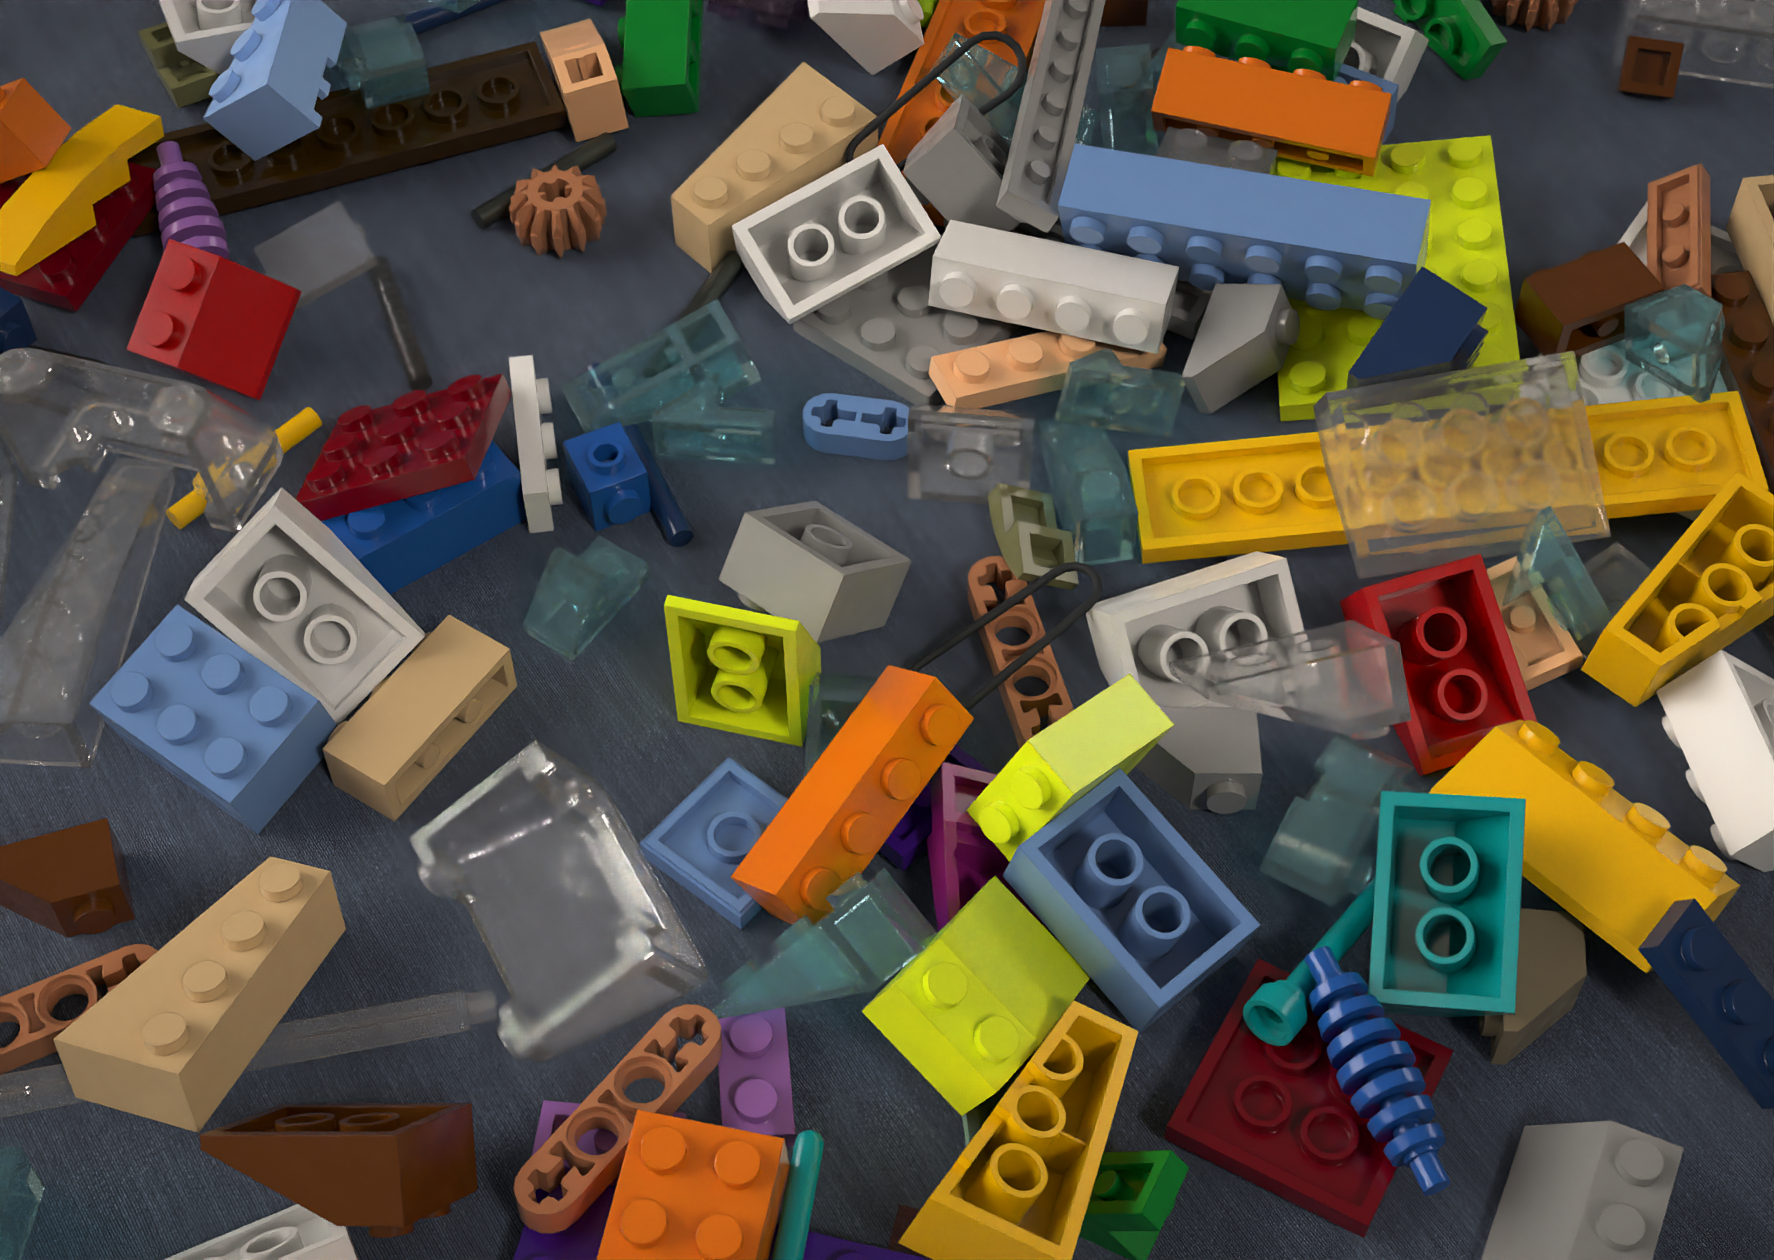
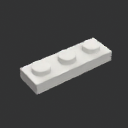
(535, 444)

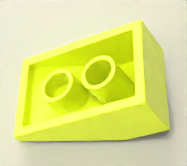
(740, 669)
(978, 997)

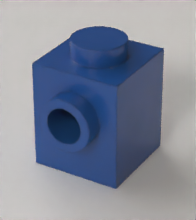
(607, 476)

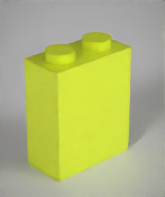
(1068, 762)

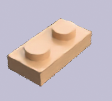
(1536, 637)

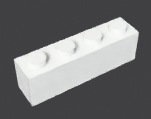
(1053, 286)

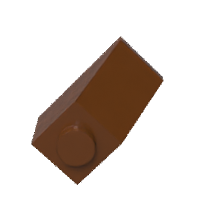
(68, 880)

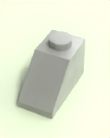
(1239, 342)
(1208, 758)

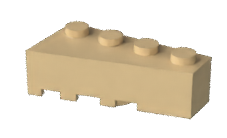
(774, 152)

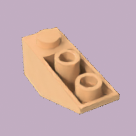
(585, 79)

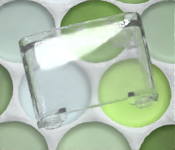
(77, 410)
(559, 903)

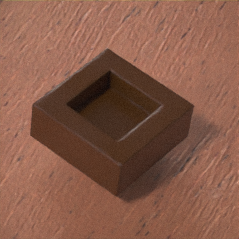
(1650, 67)

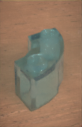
(384, 61)
(1332, 830)

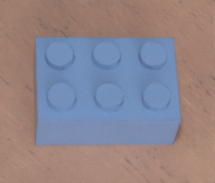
(216, 718)
(1129, 899)

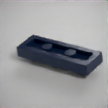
(1716, 993)

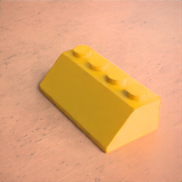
(1586, 841)

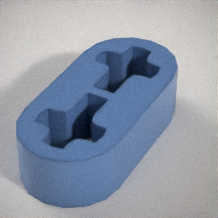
(856, 426)

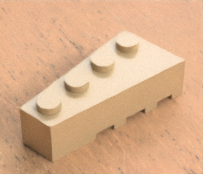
(207, 1000)

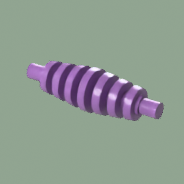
(185, 204)

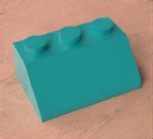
(1447, 904)

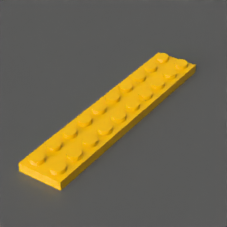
(1279, 497)

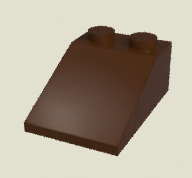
(357, 1160)

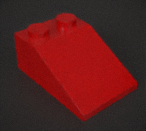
(1453, 657)

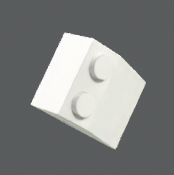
(305, 606)

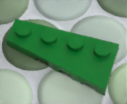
(1457, 32)

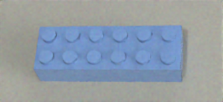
(1247, 227)

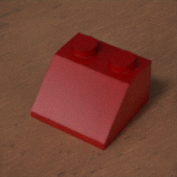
(214, 319)

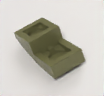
(181, 75)
(1029, 534)

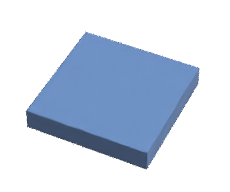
(712, 835)

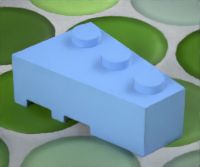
(276, 75)

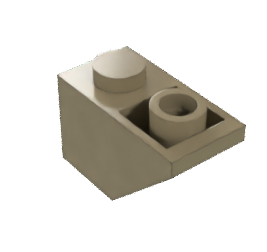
(1547, 981)

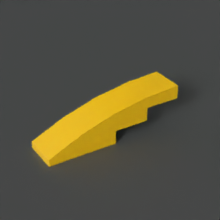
(59, 199)

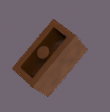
(1583, 300)

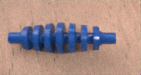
(1377, 1070)

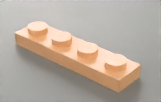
(1020, 367)

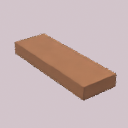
(1680, 229)

